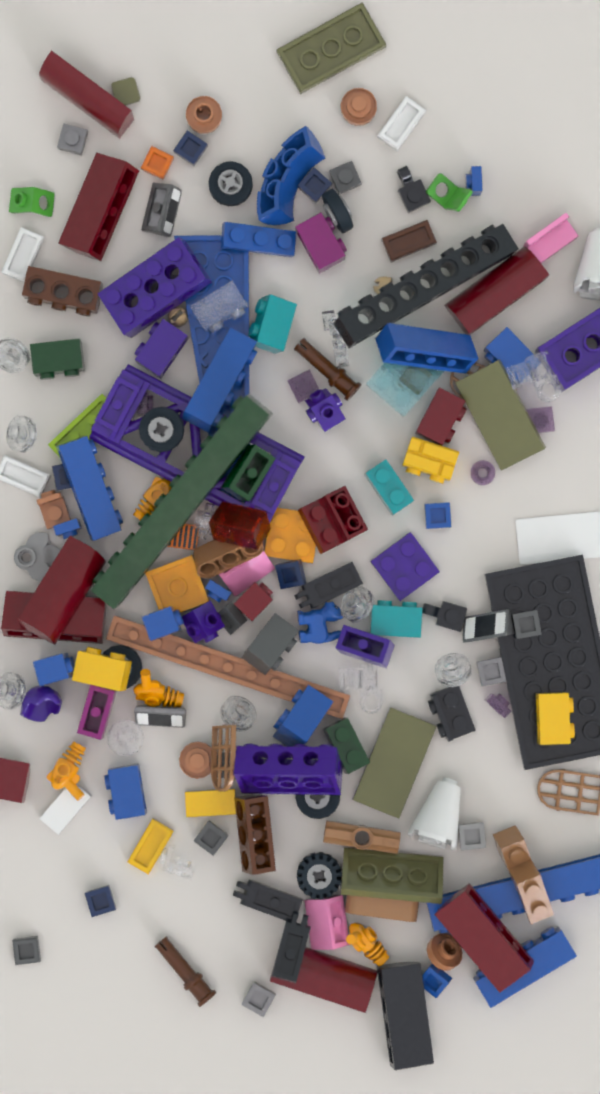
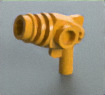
(158, 487)
(153, 692)
(65, 771)
(365, 940)

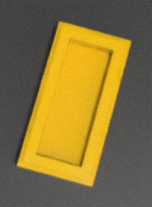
(210, 803)
(150, 846)

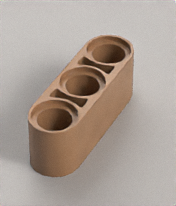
(219, 557)
(382, 908)

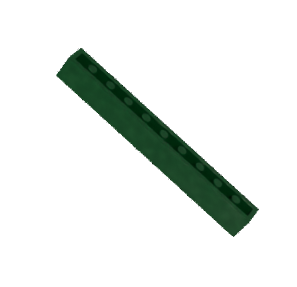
(182, 500)

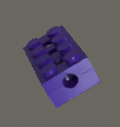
(170, 293)
(574, 340)
(288, 776)

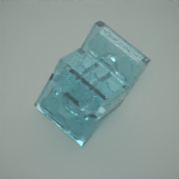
(402, 385)

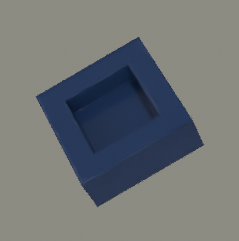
(190, 148)
(314, 185)
(60, 477)
(290, 574)
(100, 901)

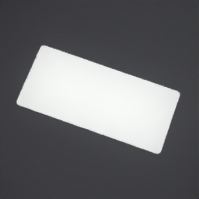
(558, 537)

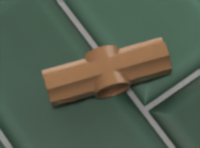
(378, 840)

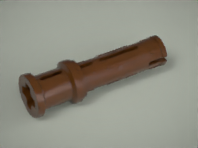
(336, 377)
(192, 980)

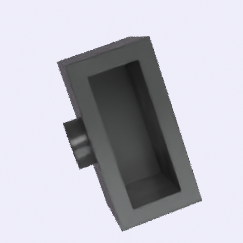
(270, 644)

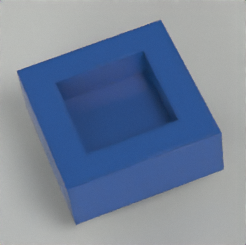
(474, 180)
(437, 515)
(68, 528)
(217, 592)
(435, 980)

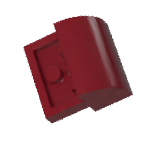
(332, 519)

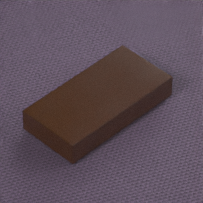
(409, 241)

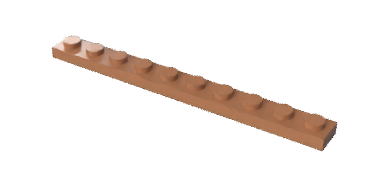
(219, 664)

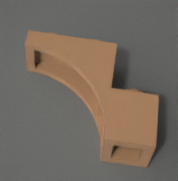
(523, 874)

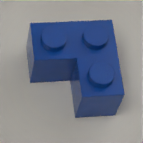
(304, 717)

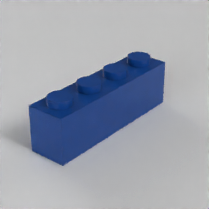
(426, 348)
(219, 380)
(89, 488)
(548, 954)

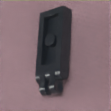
(330, 586)
(268, 899)
(291, 949)

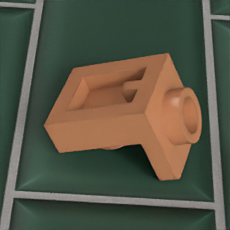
(53, 508)

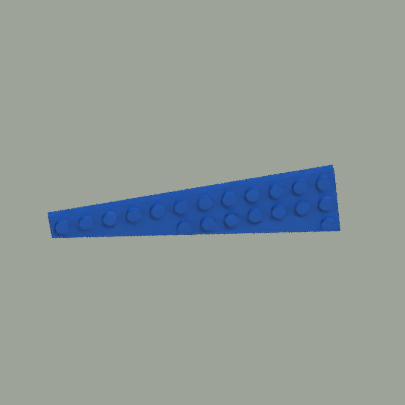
(222, 267)

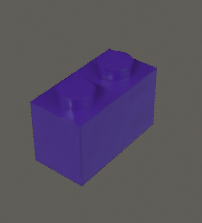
(161, 348)
(365, 646)

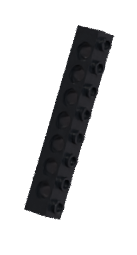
(496, 239)

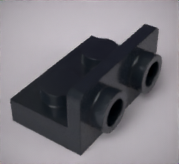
(452, 713)

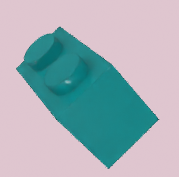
(272, 323)
(389, 487)
(396, 620)

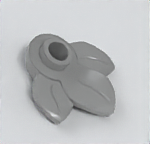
(41, 555)

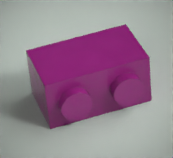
(320, 242)
(96, 712)

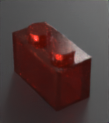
(239, 525)

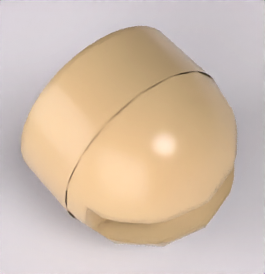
(382, 281)
(181, 320)

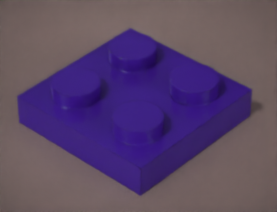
(405, 566)

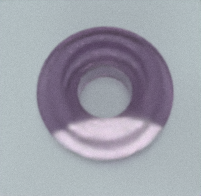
(490, 472)

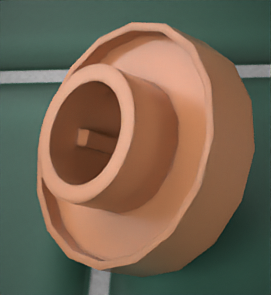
(358, 106)
(204, 114)
(196, 760)
(444, 952)

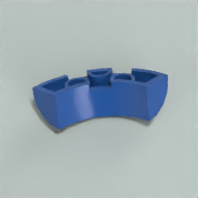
(283, 175)

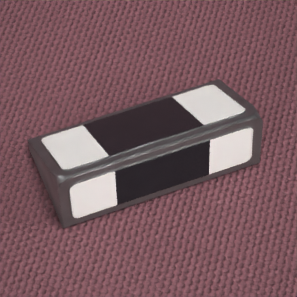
(161, 209)
(487, 626)
(160, 716)

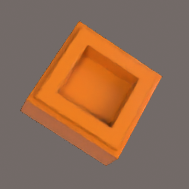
(157, 163)

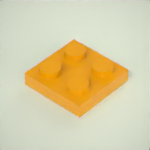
(289, 537)
(177, 585)

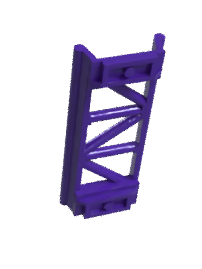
(116, 421)

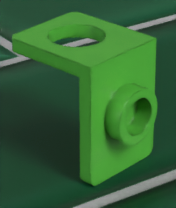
(455, 196)
(27, 200)

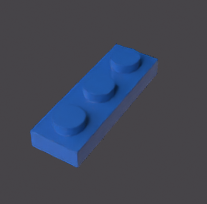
(258, 239)

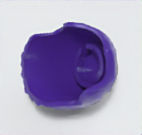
(40, 703)

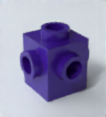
(324, 409)
(203, 623)

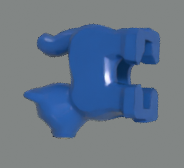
(316, 621)

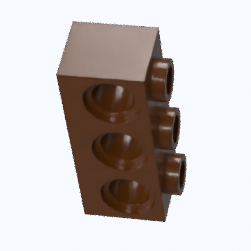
(54, 280)
(255, 834)

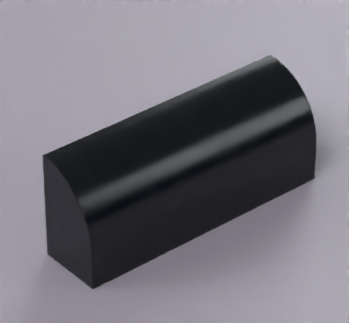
(405, 1015)

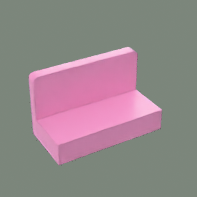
(551, 238)
(247, 573)
(327, 922)

